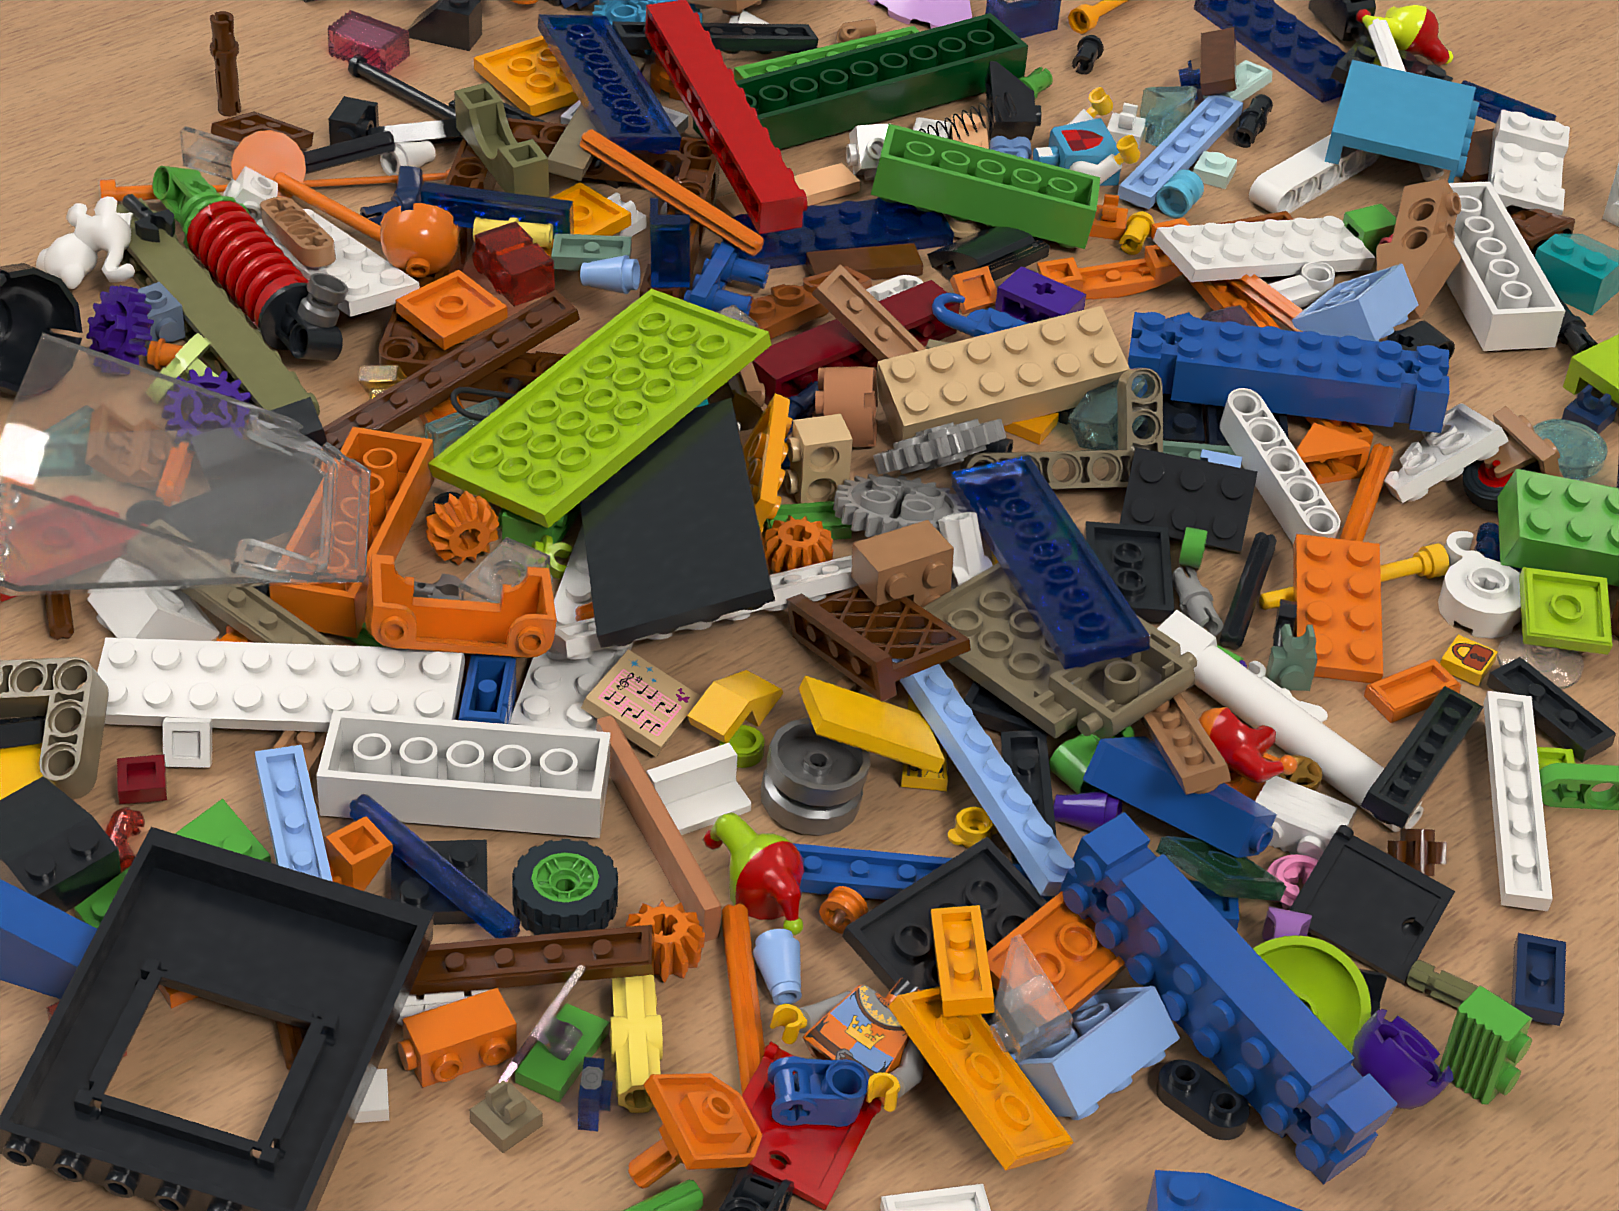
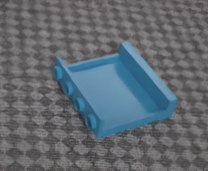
(1404, 117)

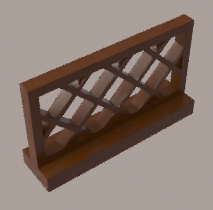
(853, 649)

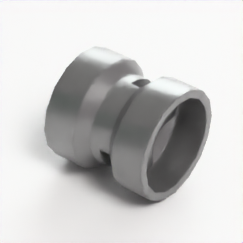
(323, 300)

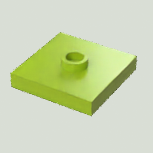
(1565, 611)

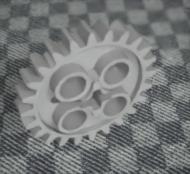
(939, 446)
(892, 503)

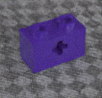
(1037, 297)

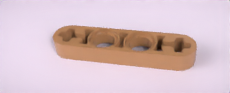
(298, 232)

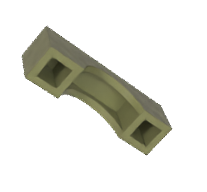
(484, 125)

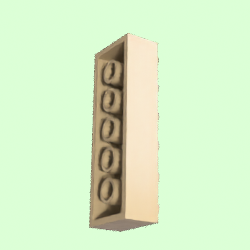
(1001, 374)

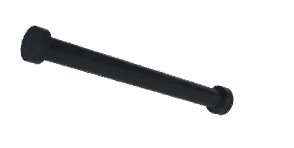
(359, 67)

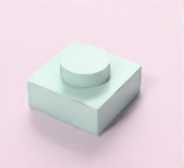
(1215, 169)

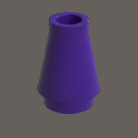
(1087, 809)

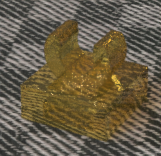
(379, 378)

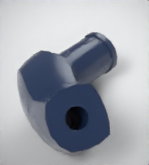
(407, 192)

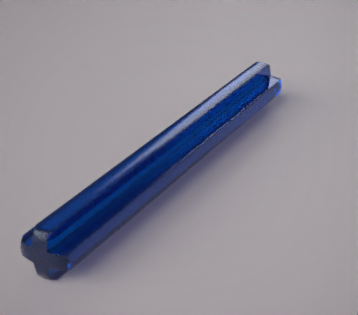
(438, 870)

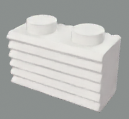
(1304, 817)

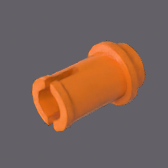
(161, 353)

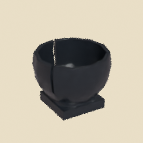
(31, 305)

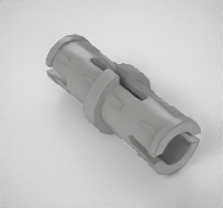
(1196, 600)

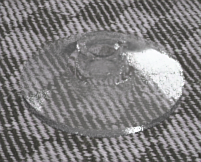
(1558, 665)

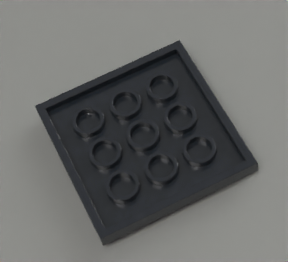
(899, 935)

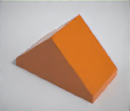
(1333, 454)

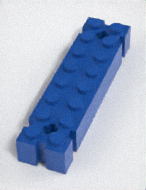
(1295, 371)
(1226, 998)

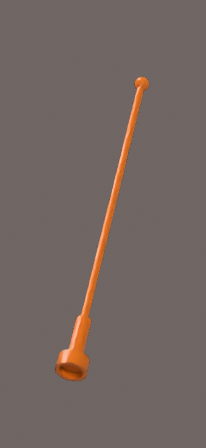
(109, 188)

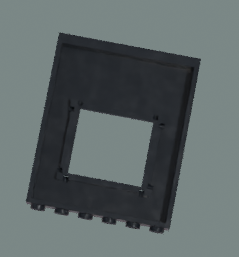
(241, 939)

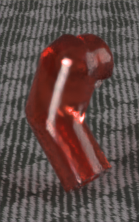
(119, 828)

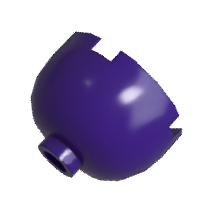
(1399, 1060)

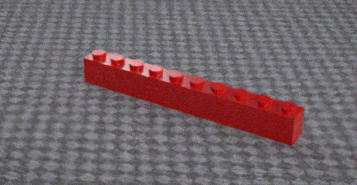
(725, 117)

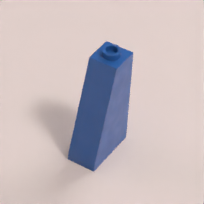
(1140, 776)
(39, 942)

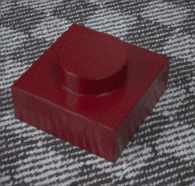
(141, 779)

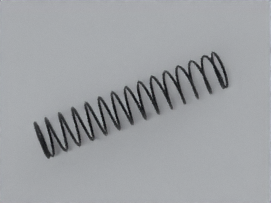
(979, 113)

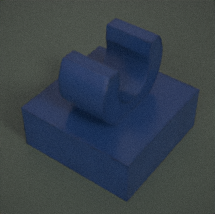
(1590, 410)

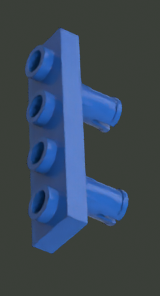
(718, 271)

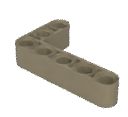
(1119, 461)
(63, 710)

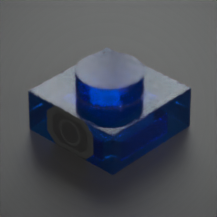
(594, 1094)

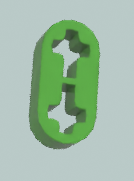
(1193, 547)

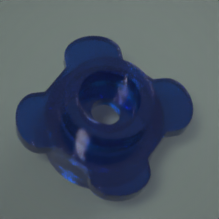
(1190, 77)

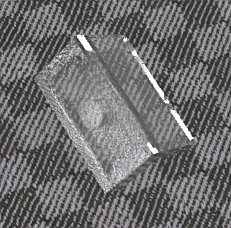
(207, 152)

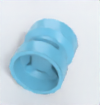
(1180, 193)

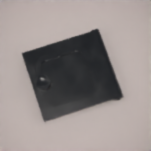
(1363, 900)

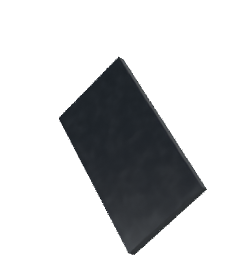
(676, 533)

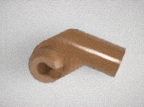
(856, 30)

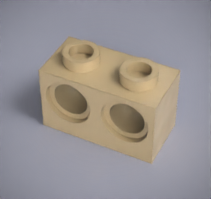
(818, 458)

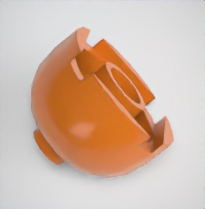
(419, 239)

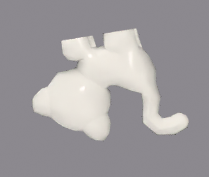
(76, 253)

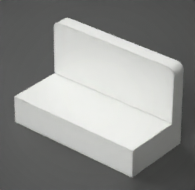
(700, 788)

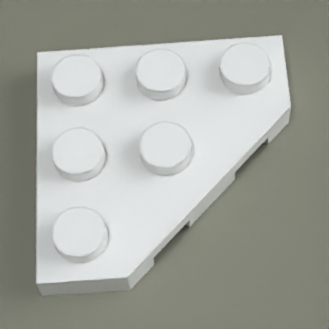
(1443, 455)

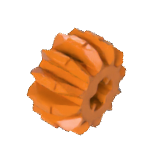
(462, 527)
(796, 544)
(676, 937)

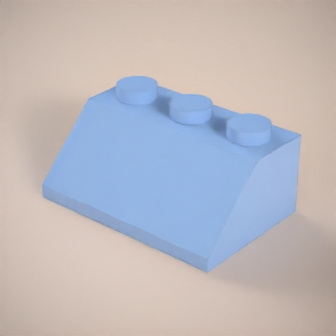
(1362, 306)
(1107, 1044)

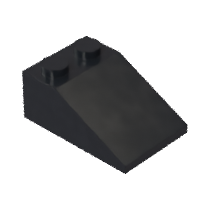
(53, 846)

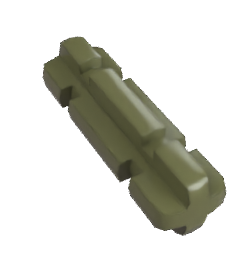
(1444, 986)

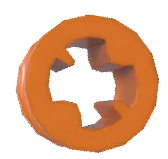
(842, 908)

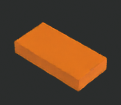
(1409, 690)

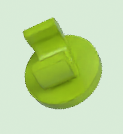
(558, 549)

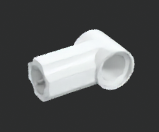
(1310, 285)
(964, 535)

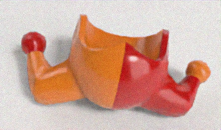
(1244, 746)

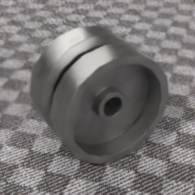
(812, 780)

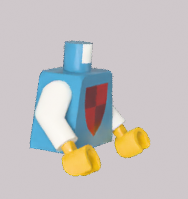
(1088, 145)

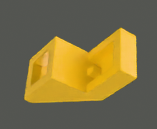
(732, 702)

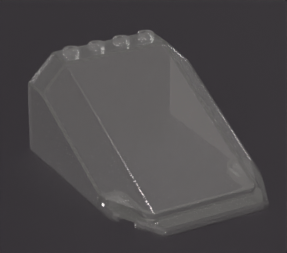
(165, 486)

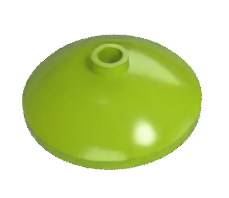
(1323, 981)

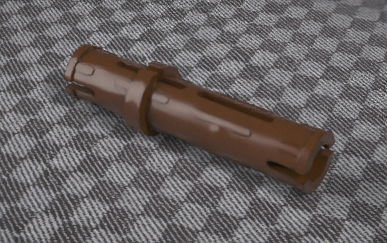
(225, 53)

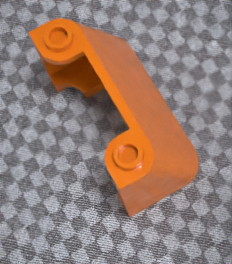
(515, 627)

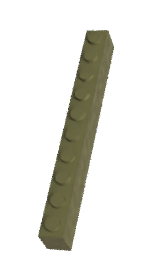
(209, 312)

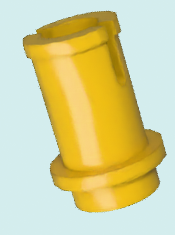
(1137, 231)

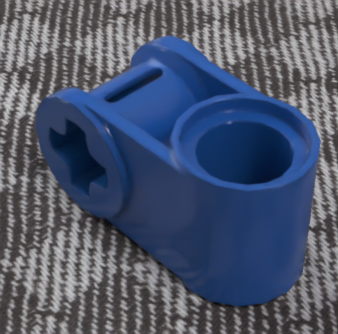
(819, 1091)

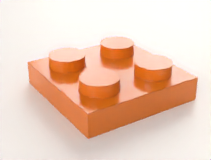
(451, 309)

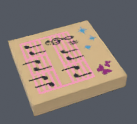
(642, 701)

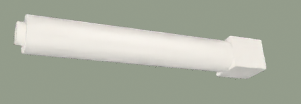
(1261, 704)

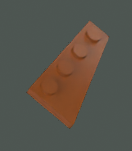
(793, 304)

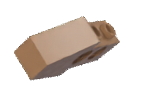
(1424, 240)

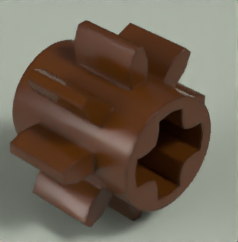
(1419, 850)

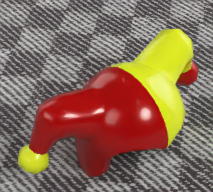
(1414, 31)

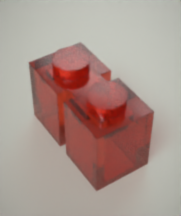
(514, 263)

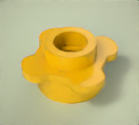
(971, 827)

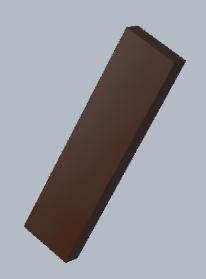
(1218, 62)

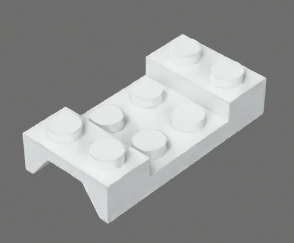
(1528, 161)

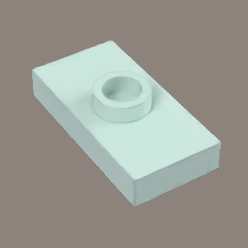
(1249, 80)

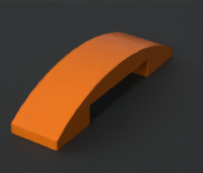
(1113, 279)

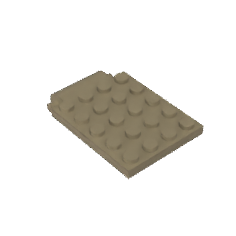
(1023, 671)

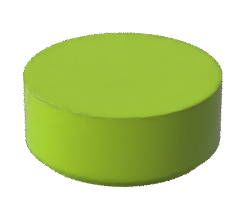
(748, 745)

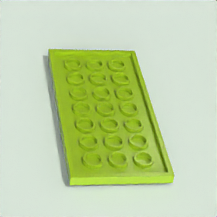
(599, 407)

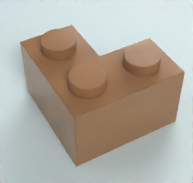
(904, 563)

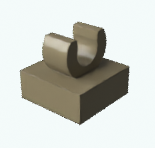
(505, 1116)

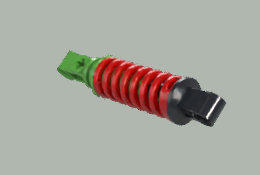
(245, 263)

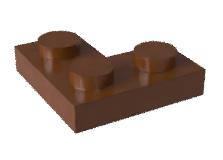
(246, 124)

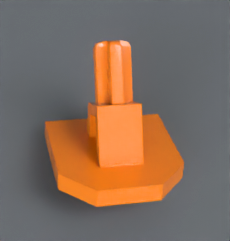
(701, 1127)

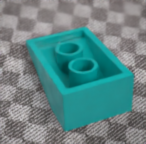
(1580, 270)

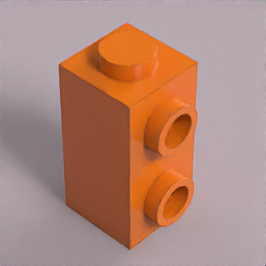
(458, 1038)

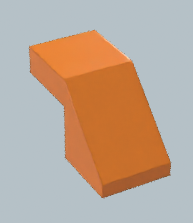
(357, 853)

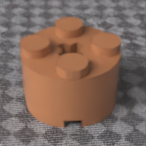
(854, 396)

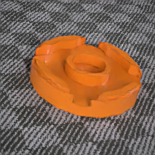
(269, 154)

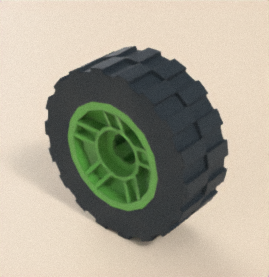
(564, 888)

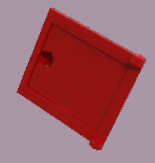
(814, 1153)

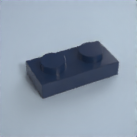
(1539, 978)

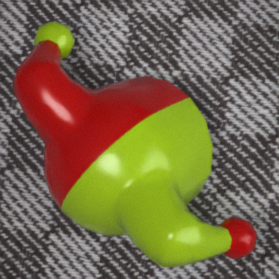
(762, 870)

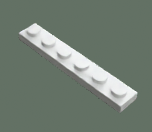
(1517, 802)

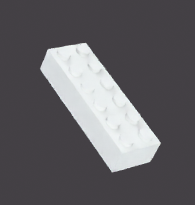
(1499, 277)
(467, 773)

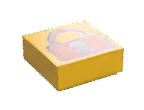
(1468, 660)

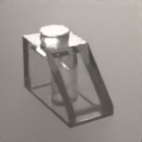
(1027, 1006)

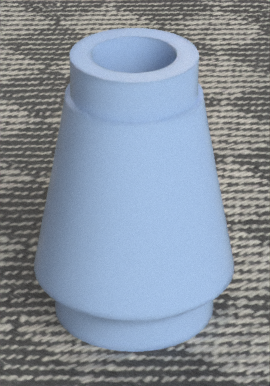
(612, 274)
(780, 964)

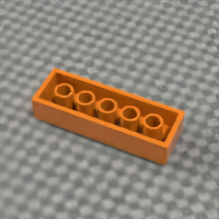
(397, 491)

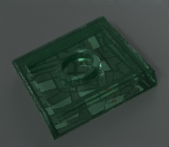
(1220, 870)

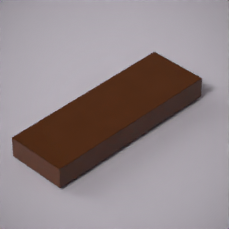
(873, 262)

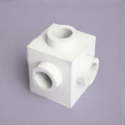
(865, 149)
(251, 190)

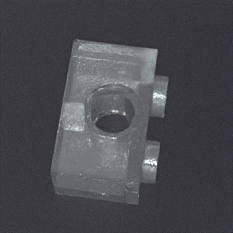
(502, 566)

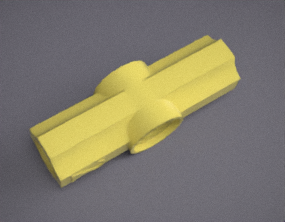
(635, 1039)

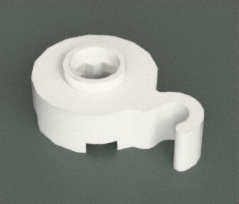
(1479, 590)

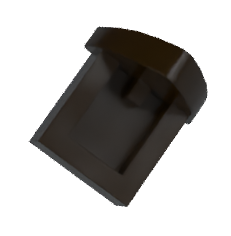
(746, 408)

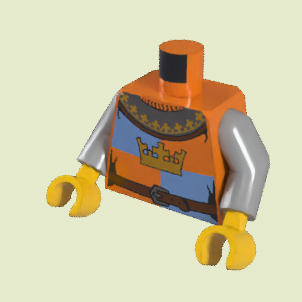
(861, 1030)

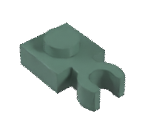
(1295, 662)

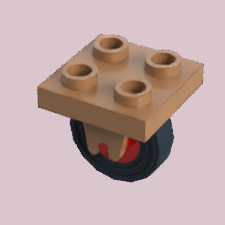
(1524, 451)

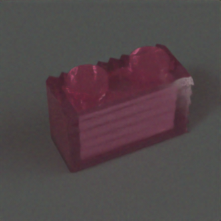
(373, 39)

